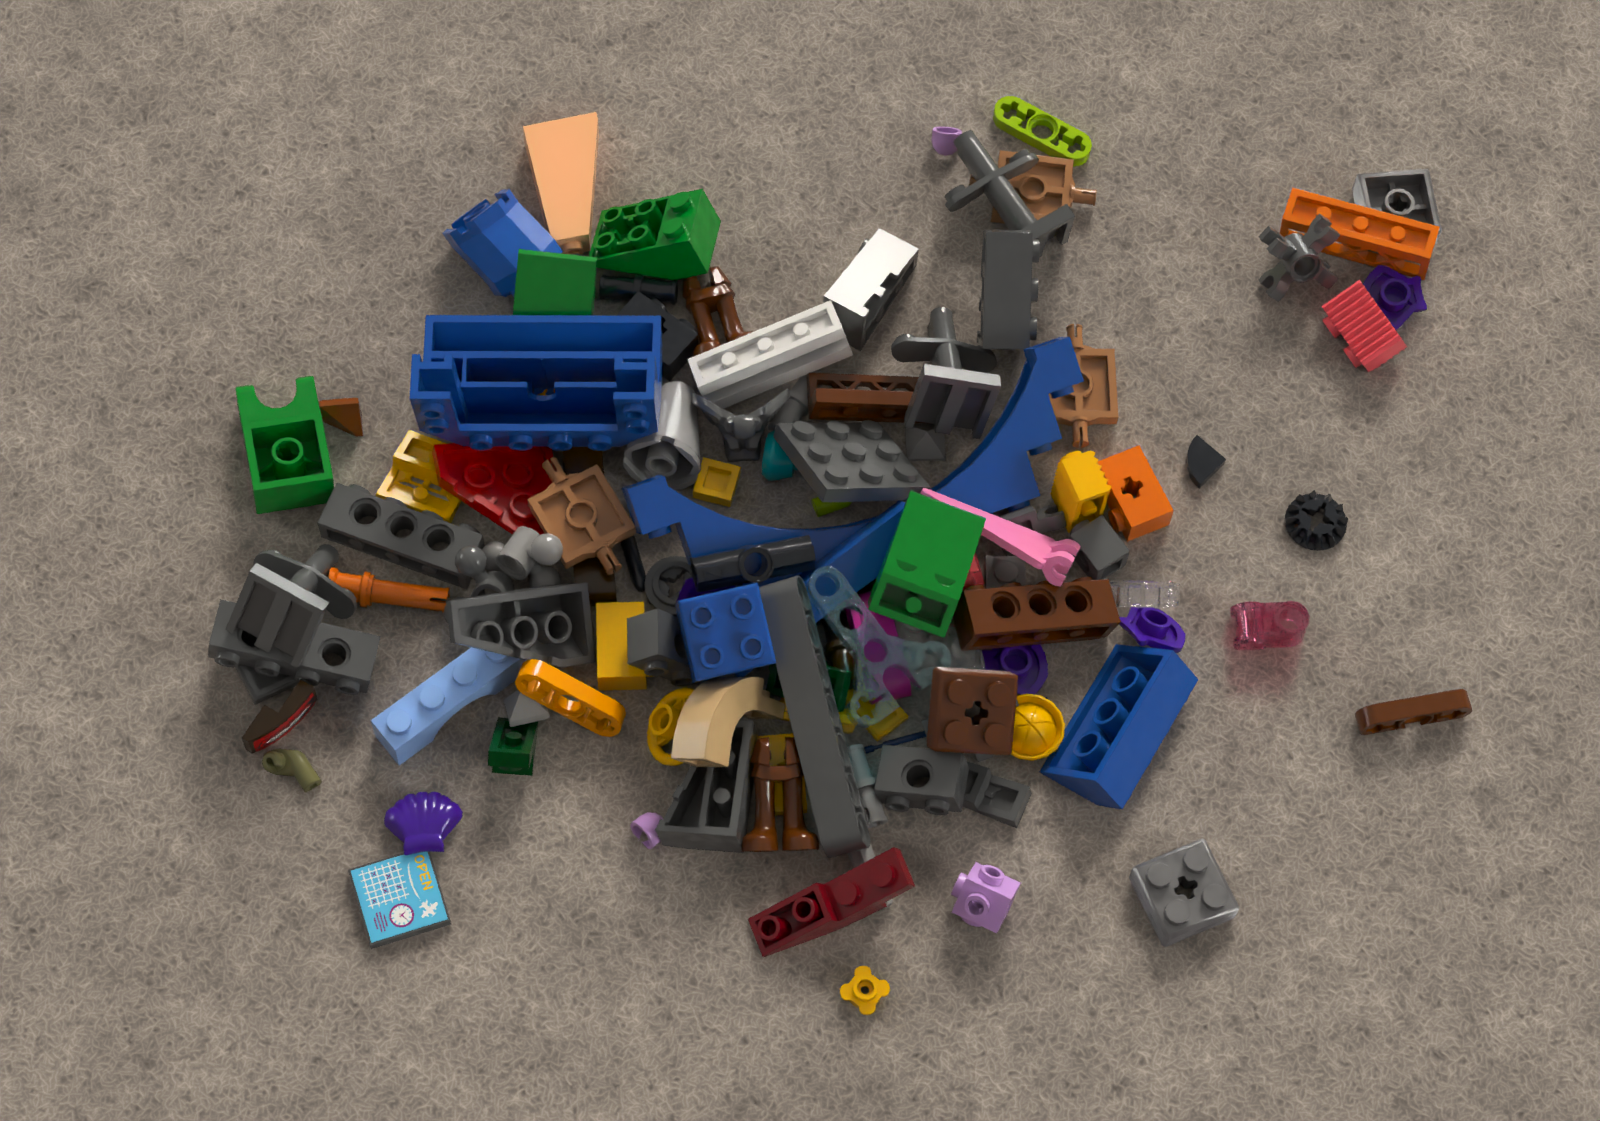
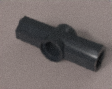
(728, 568)

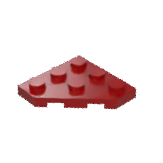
(494, 480)

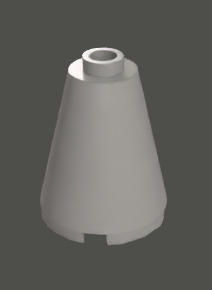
(676, 445)

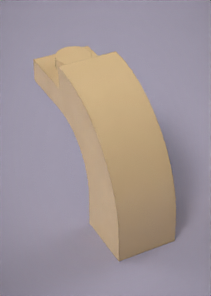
(711, 715)

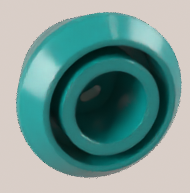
(775, 462)

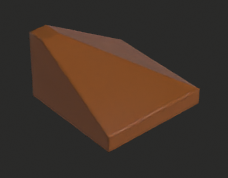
(343, 414)

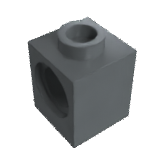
(1100, 549)

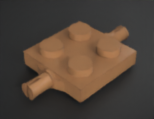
(1045, 186)
(1093, 399)
(583, 515)

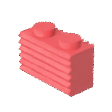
(1363, 326)

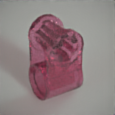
(1260, 625)

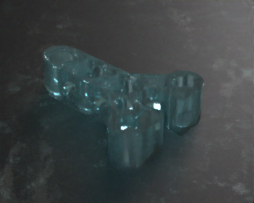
(869, 675)

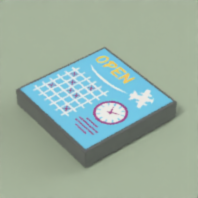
(399, 897)

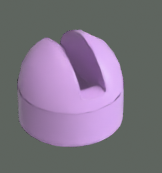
(943, 139)
(647, 823)

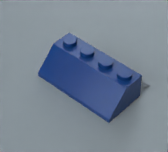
(1120, 724)

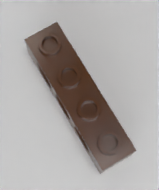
(981, 628)

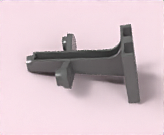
(1004, 198)
(945, 391)
(288, 599)

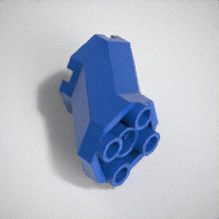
(491, 238)

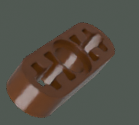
(1422, 709)

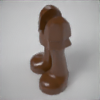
(709, 300)
(764, 833)

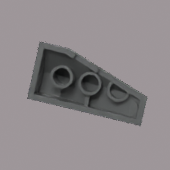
(528, 624)

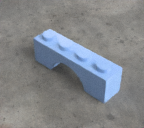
(423, 711)

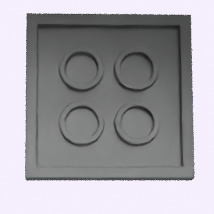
(849, 461)

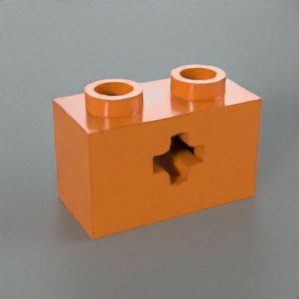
(1139, 515)

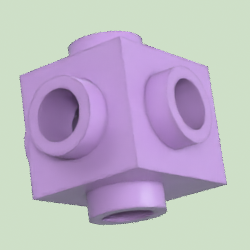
(984, 896)

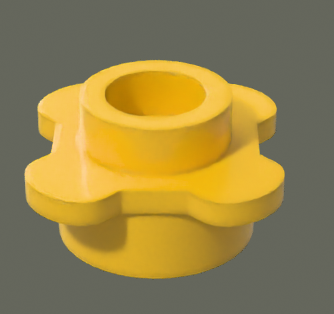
(865, 1002)

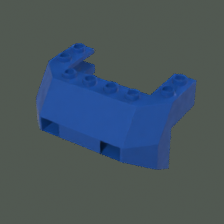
(487, 373)

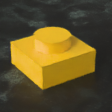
(716, 482)

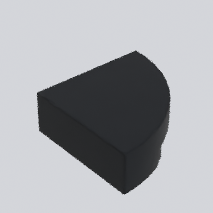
(1202, 461)

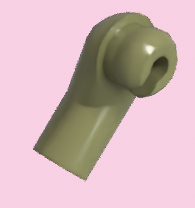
(291, 763)

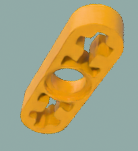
(548, 685)

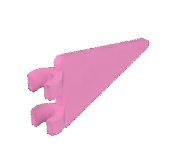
(1022, 542)

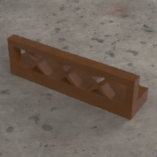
(855, 404)

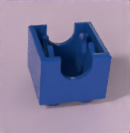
(725, 632)

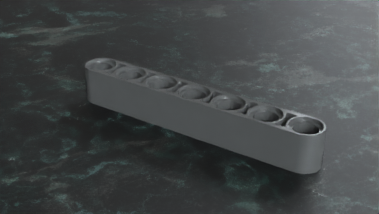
(814, 718)

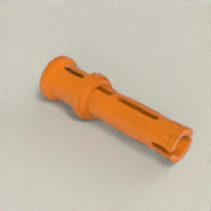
(369, 590)

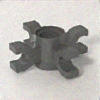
(1298, 257)

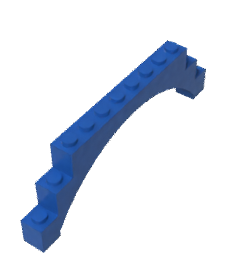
(989, 479)

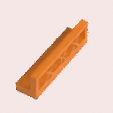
(1364, 230)

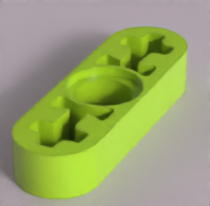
(1038, 117)

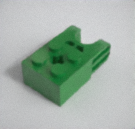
(286, 449)

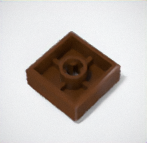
(954, 692)

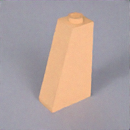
(564, 175)

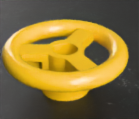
(663, 724)

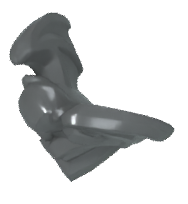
(741, 432)

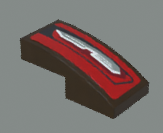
(273, 725)

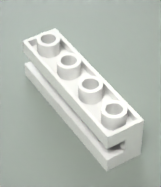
(771, 356)

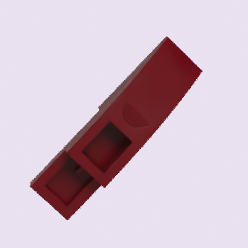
(832, 905)

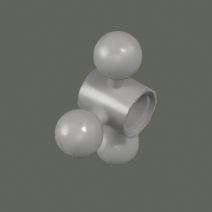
(524, 555)

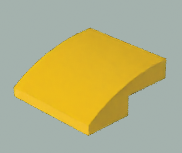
(415, 460)

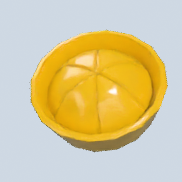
(1037, 728)

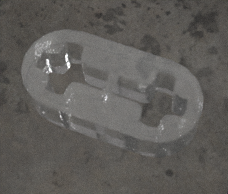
(1145, 593)

